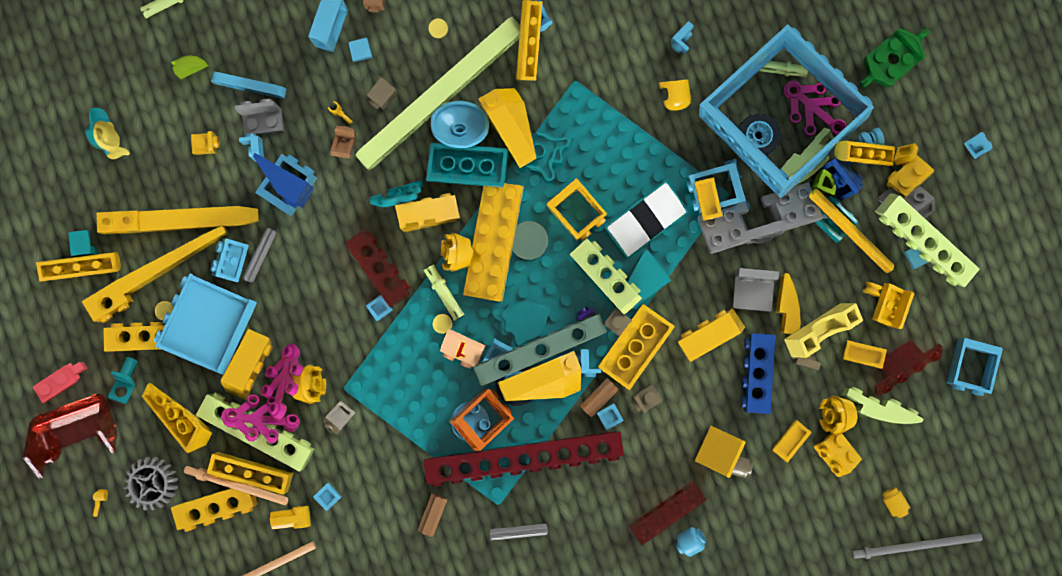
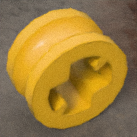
(872, 289)

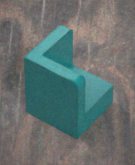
(80, 244)

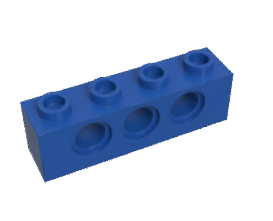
(765, 364)

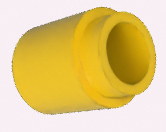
(896, 502)

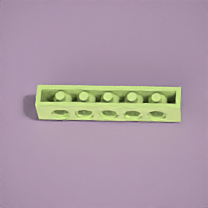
(963, 268)
(209, 412)

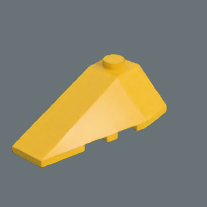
(510, 120)
(548, 380)
(181, 423)

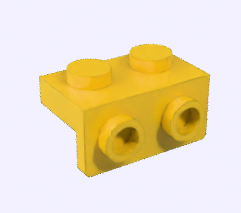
(909, 177)
(893, 306)
(838, 454)

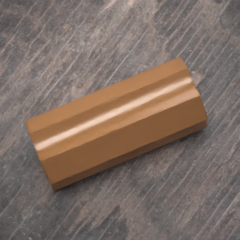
(598, 397)
(432, 515)

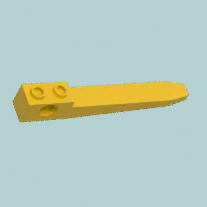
(177, 219)
(121, 289)

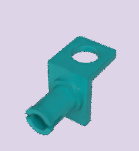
(123, 379)

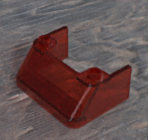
(68, 426)

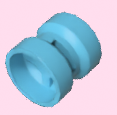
(873, 137)

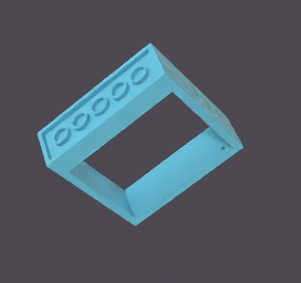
(820, 68)

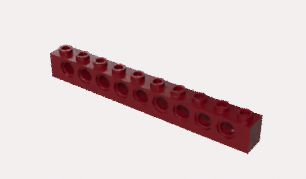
(436, 478)

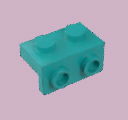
(830, 227)

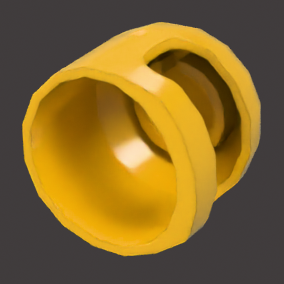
(678, 94)

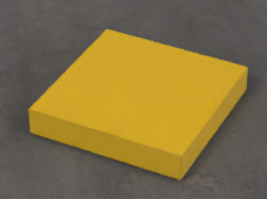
(720, 451)

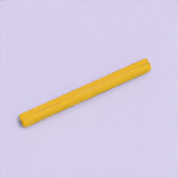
(859, 238)

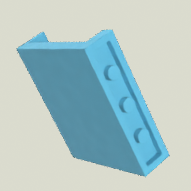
(205, 324)

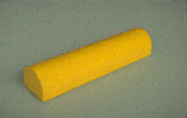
(529, 40)
(864, 153)
(78, 266)

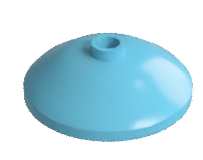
(459, 124)

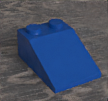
(845, 179)
(290, 187)

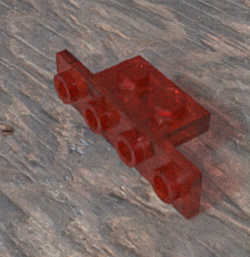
(904, 362)

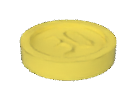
(438, 28)
(162, 308)
(442, 323)

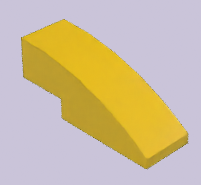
(788, 305)

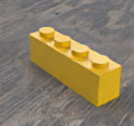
(250, 473)

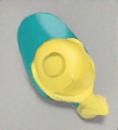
(103, 135)

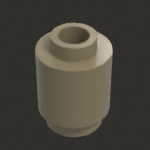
(742, 467)

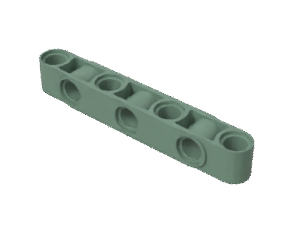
(526, 355)

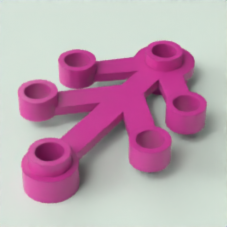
(811, 106)
(289, 358)
(258, 420)

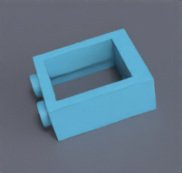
(328, 24)
(732, 169)
(262, 190)
(990, 369)

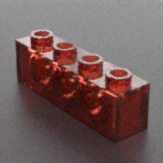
(356, 246)
(667, 513)

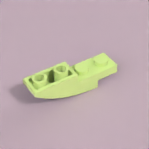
(797, 161)
(887, 411)

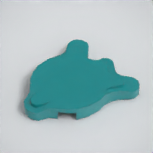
(548, 152)
(398, 195)
(523, 321)

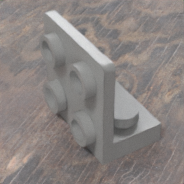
(261, 117)
(918, 199)
(754, 289)

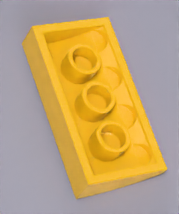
(636, 347)

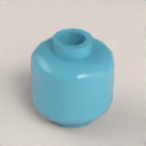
(690, 541)

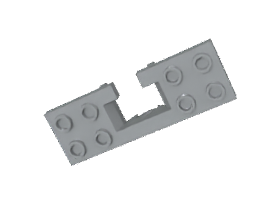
(787, 212)

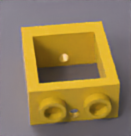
(563, 195)

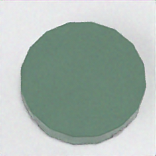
(530, 240)

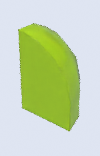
(188, 65)
(824, 182)

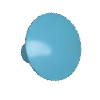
(476, 419)

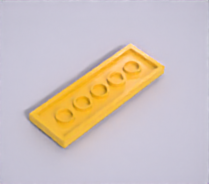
(493, 242)

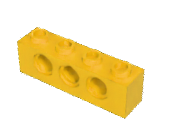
(115, 340)
(184, 516)

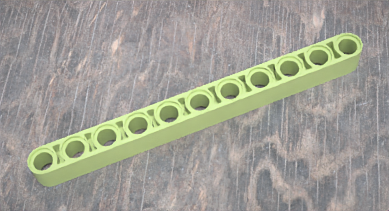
(439, 93)

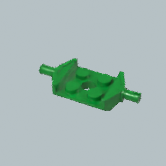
(906, 49)

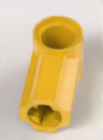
(295, 517)

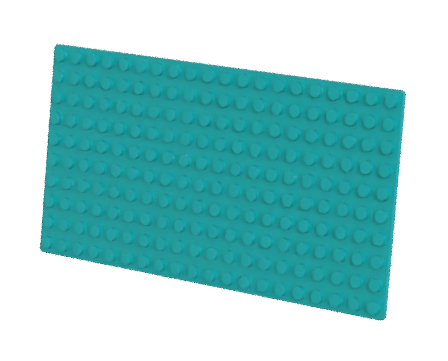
(406, 372)

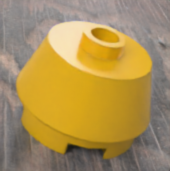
(456, 252)
(310, 385)
(837, 415)

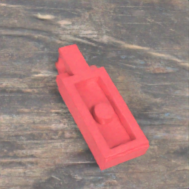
(59, 381)

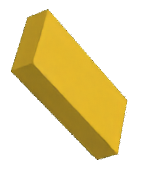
(708, 199)
(864, 354)
(791, 440)

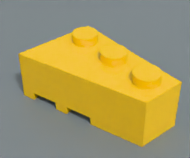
(427, 212)
(711, 334)
(246, 364)

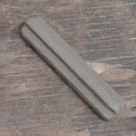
(259, 255)
(518, 532)

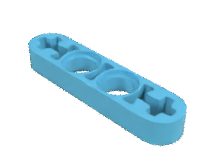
(248, 85)

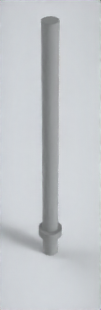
(867, 553)

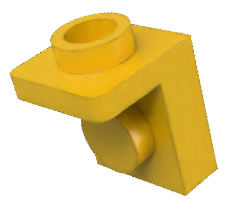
(205, 143)

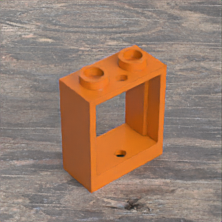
(466, 431)

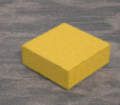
(906, 154)

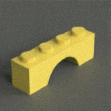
(838, 319)

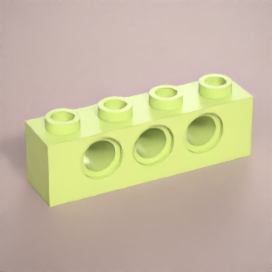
(628, 297)

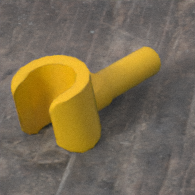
(338, 111)
(100, 495)

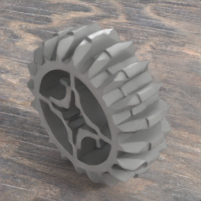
(141, 496)

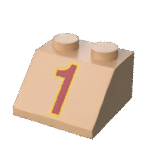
(462, 348)

